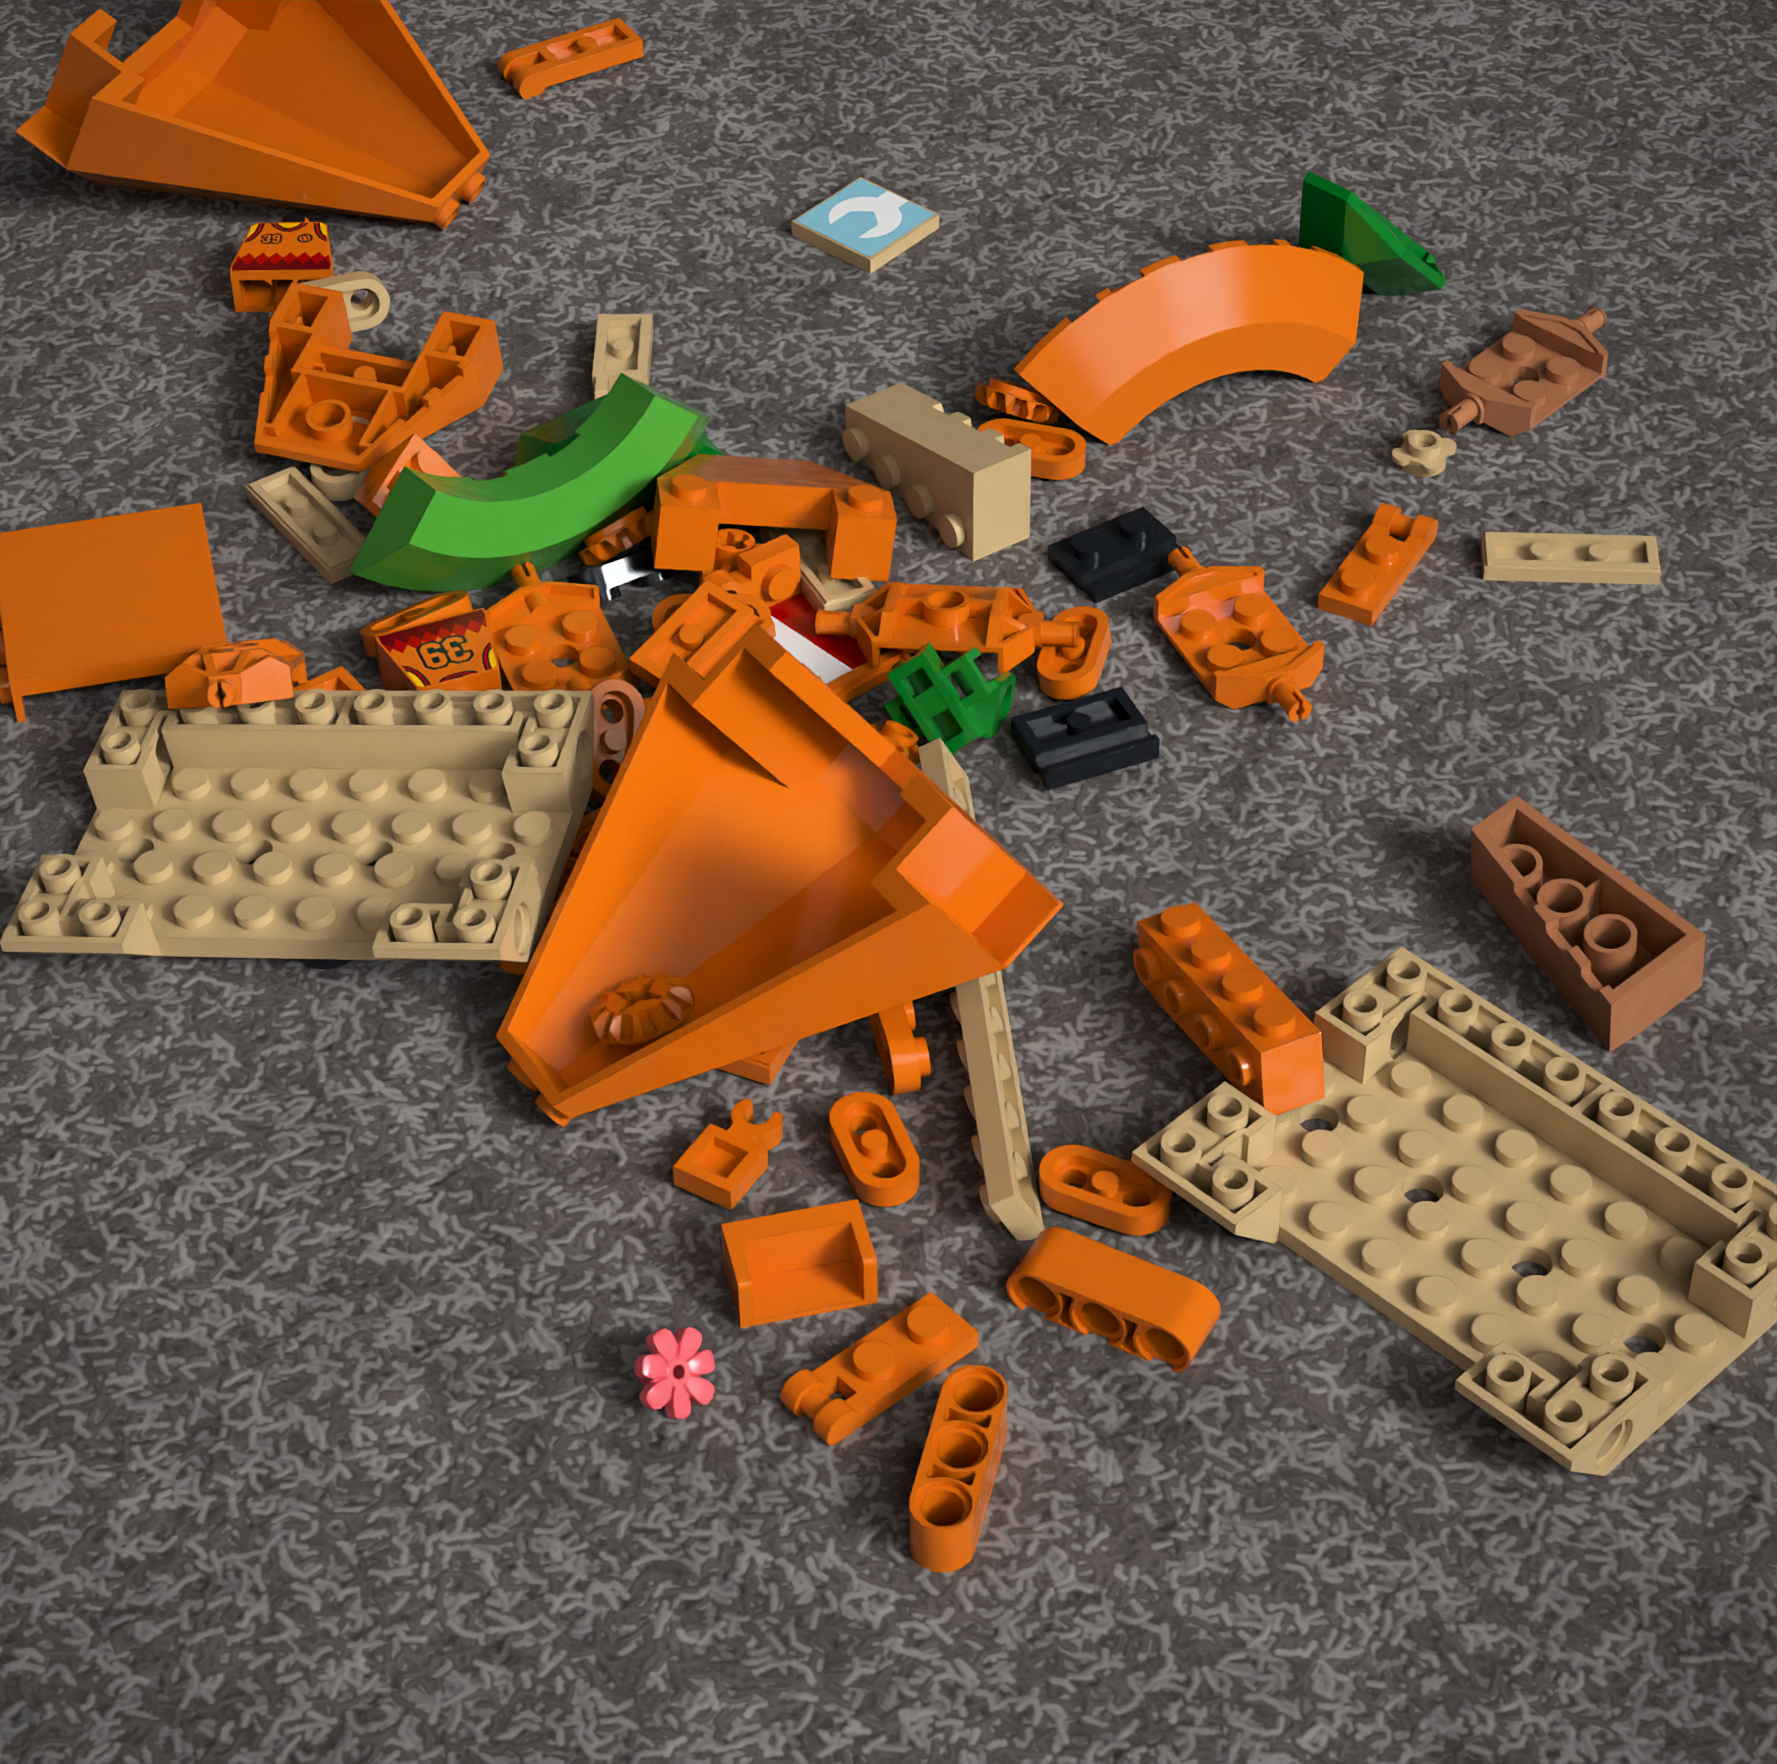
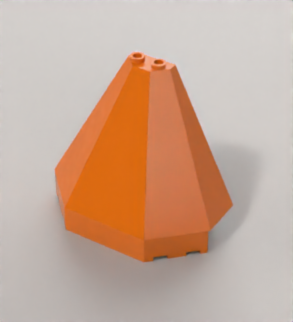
(266, 109)
(772, 866)

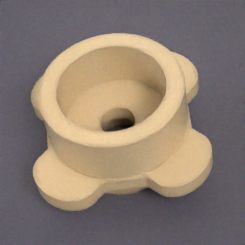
(1423, 453)

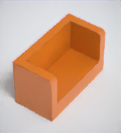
(799, 1263)

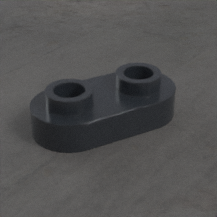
(621, 570)

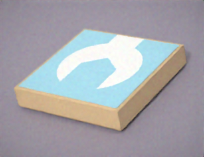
(865, 224)

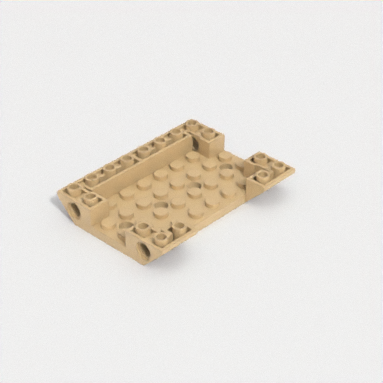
(448, 789)
(1530, 1165)

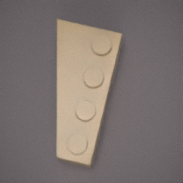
(943, 468)

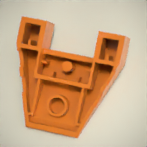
(320, 384)
(721, 489)

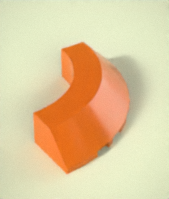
(1194, 323)

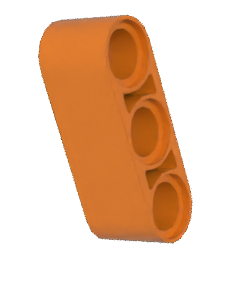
(1115, 1296)
(958, 1468)

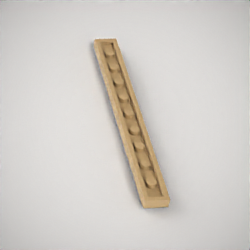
(990, 1060)

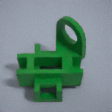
(940, 708)

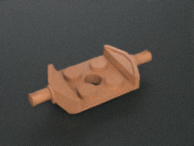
(1546, 351)

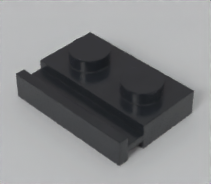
(1115, 554)
(1084, 738)

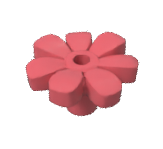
(675, 1372)

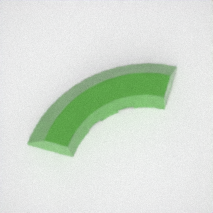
(472, 533)

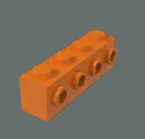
(1230, 1008)

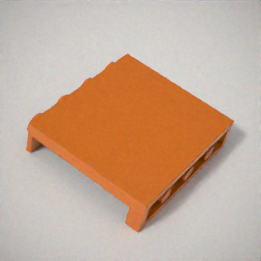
(104, 601)

